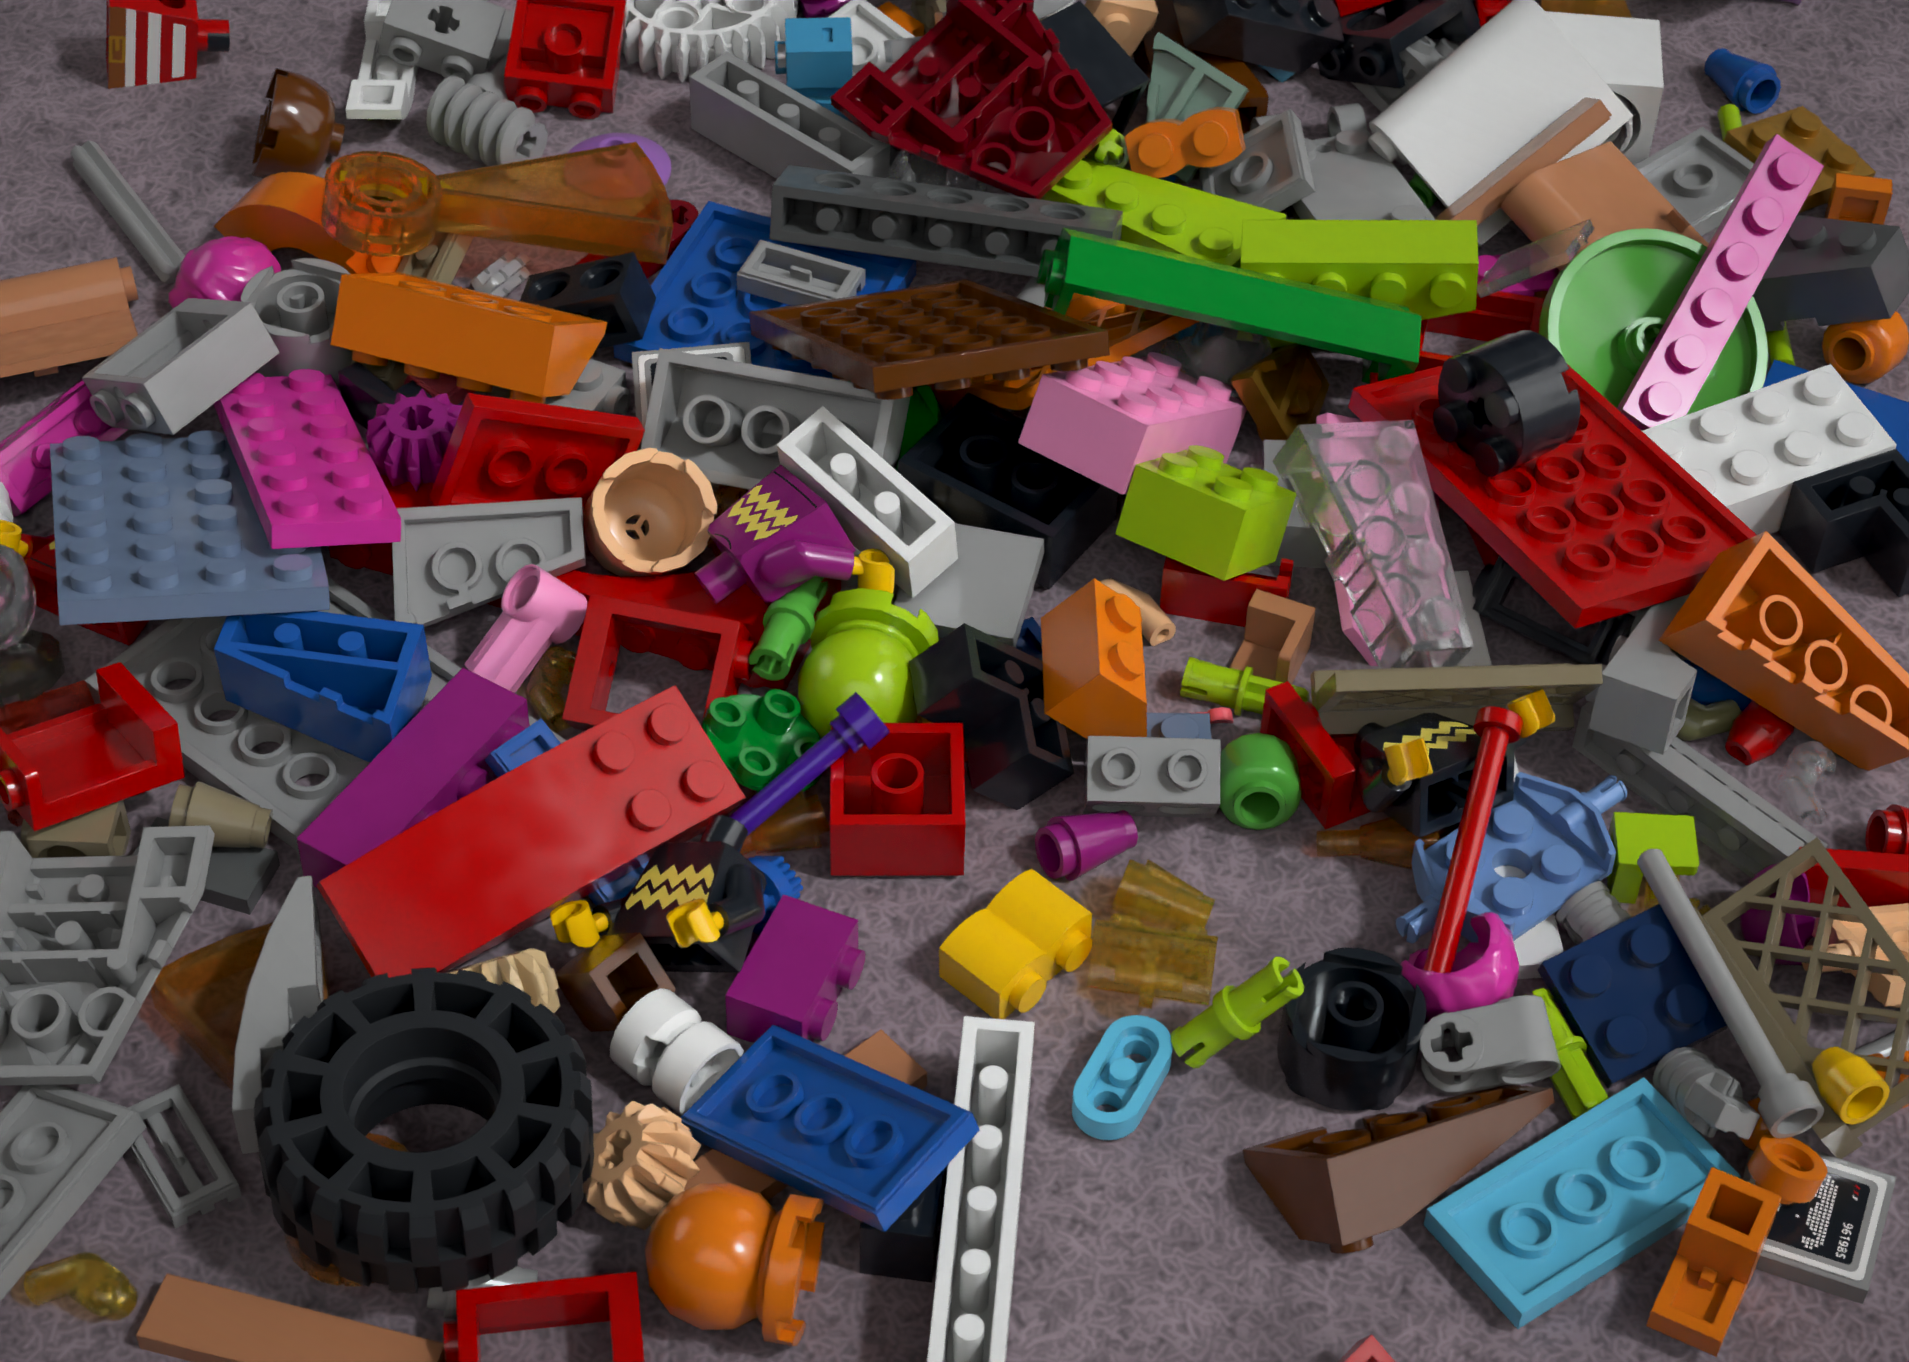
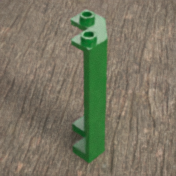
(1232, 298)

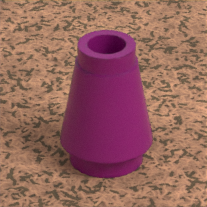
(1083, 842)

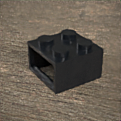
(1099, 60)

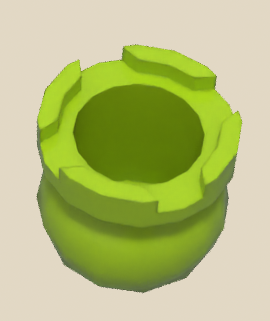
(863, 648)

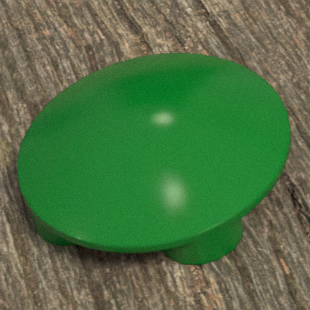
(759, 735)

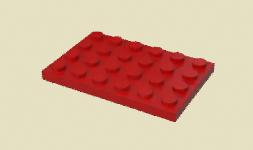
(1587, 525)

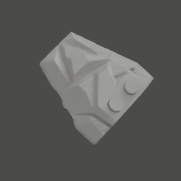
(87, 947)

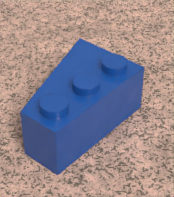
(327, 674)

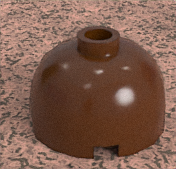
(295, 127)

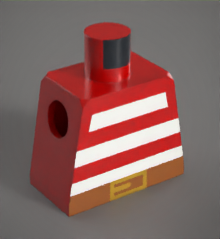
(158, 41)

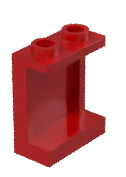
(90, 754)

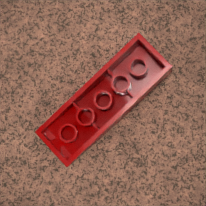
(533, 840)

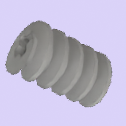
(483, 124)

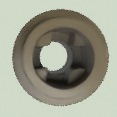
(231, 818)

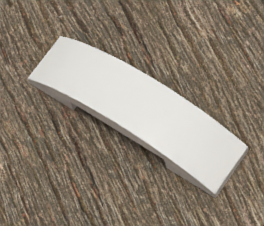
(383, 85)

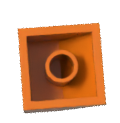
(1095, 663)

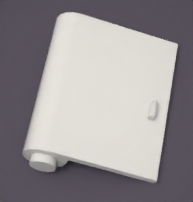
(1490, 103)

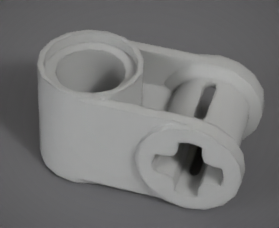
(1497, 1045)

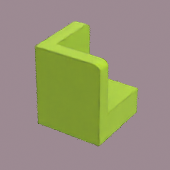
(1643, 831)

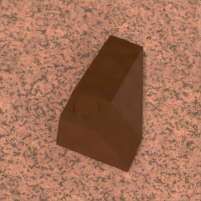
(1375, 1179)

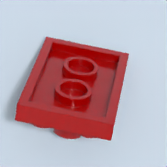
(529, 451)

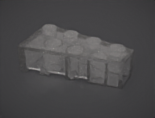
(1382, 537)

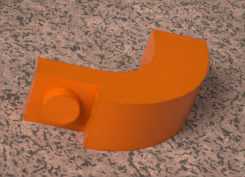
(286, 213)

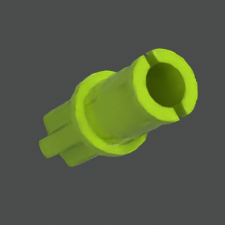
(1111, 150)
(1228, 686)
(1576, 1078)

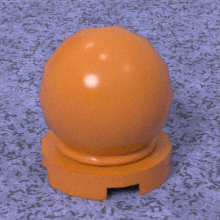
(729, 1257)

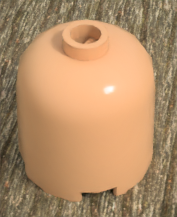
(663, 495)

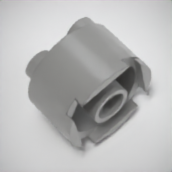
(300, 316)

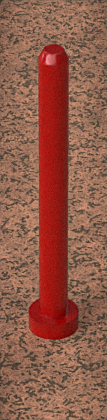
(1497, 730)

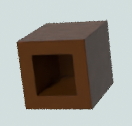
(610, 979)

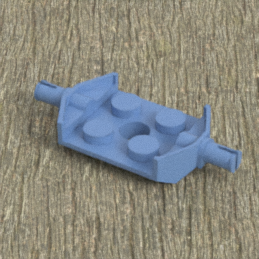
(1546, 834)

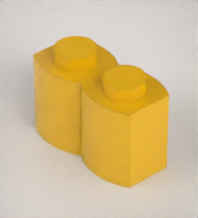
(1016, 945)

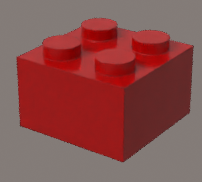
(900, 804)

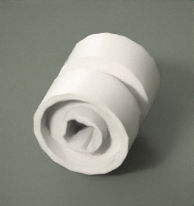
(671, 1049)

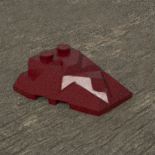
(982, 99)

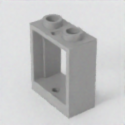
(180, 365)

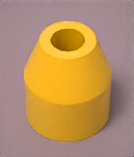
(1849, 1085)

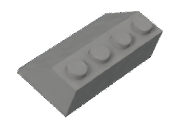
(736, 413)

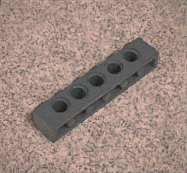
(926, 220)

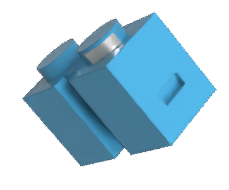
(816, 57)

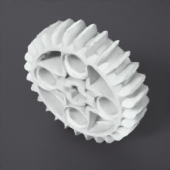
(692, 33)

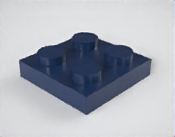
(1632, 996)

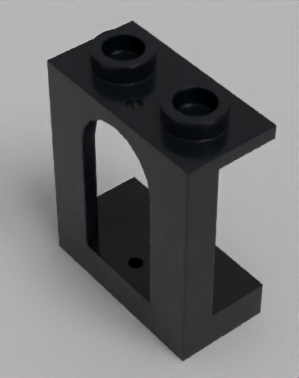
(1373, 54)

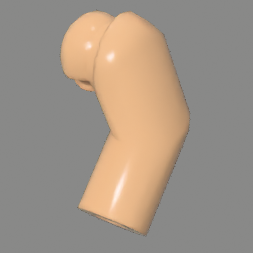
(1155, 623)

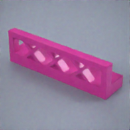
(26, 451)

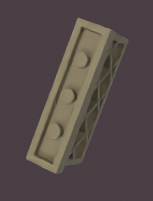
(1391, 695)
(1769, 1008)

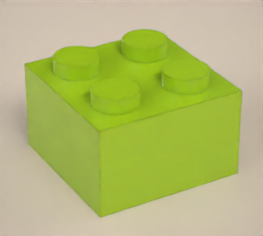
(1206, 512)

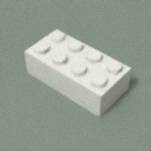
(1769, 438)

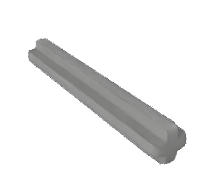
(128, 210)

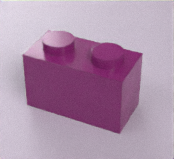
(795, 973)

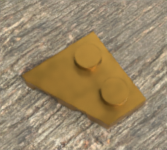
(1282, 391)

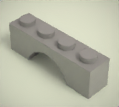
(1644, 684)

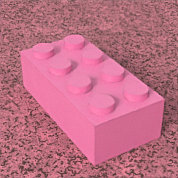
(1128, 414)

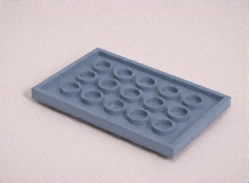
(168, 535)

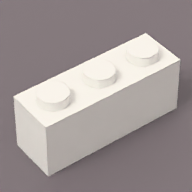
(871, 500)

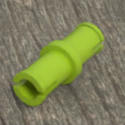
(1237, 1012)

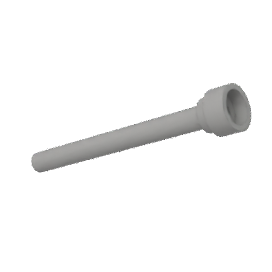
(1786, 1102)

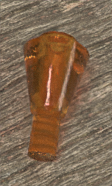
(790, 828)
(1376, 842)

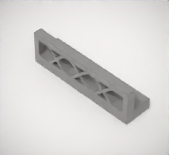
(1685, 782)

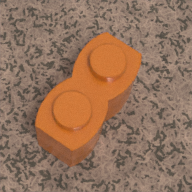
(1201, 140)

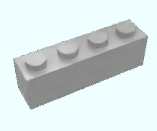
(776, 124)

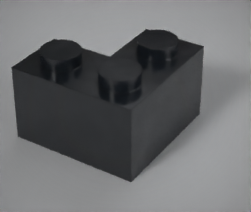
(1852, 516)
(999, 698)

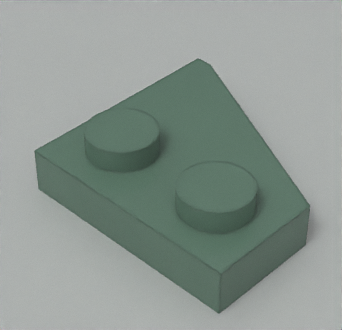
(1186, 85)

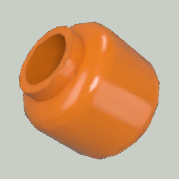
(1866, 348)

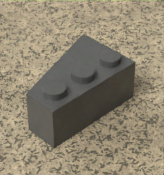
(1834, 273)

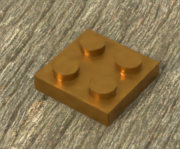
(1809, 135)

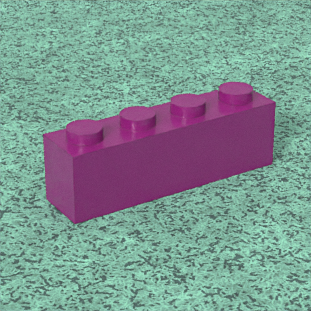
(417, 773)

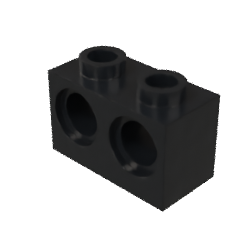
(602, 290)

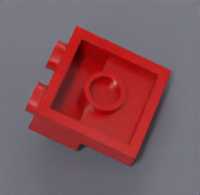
(565, 55)

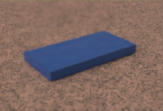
(830, 1126)

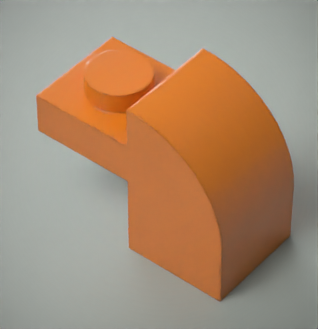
(1714, 1261)

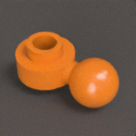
(1783, 1164)

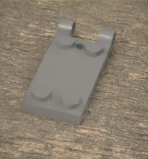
(1351, 176)

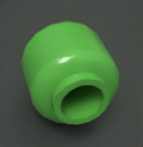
(1259, 781)

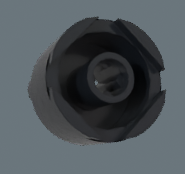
(1506, 401)
(1352, 1031)

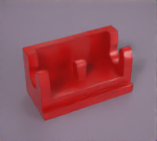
(1205, 597)

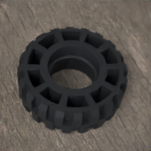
(440, 1211)

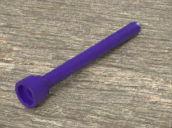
(852, 729)

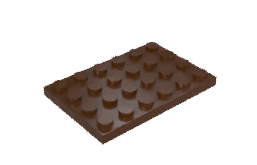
(929, 337)

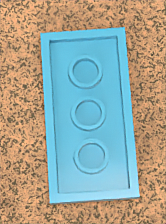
(1576, 1202)

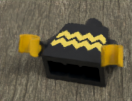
(1425, 765)
(689, 904)

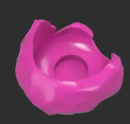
(220, 269)
(1480, 973)

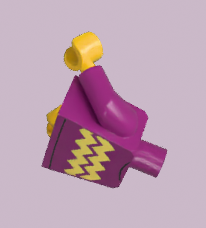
(782, 539)

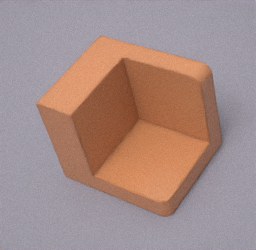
(1275, 637)

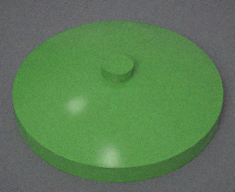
(1617, 299)

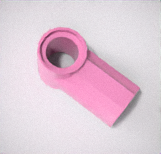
(534, 615)

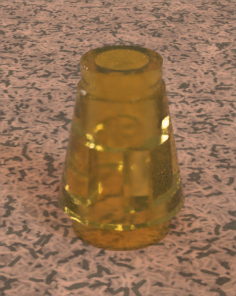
(1160, 897)

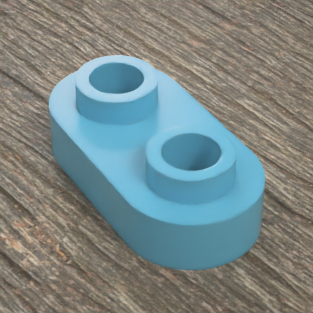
(1120, 1081)

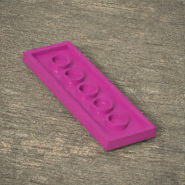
(306, 463)

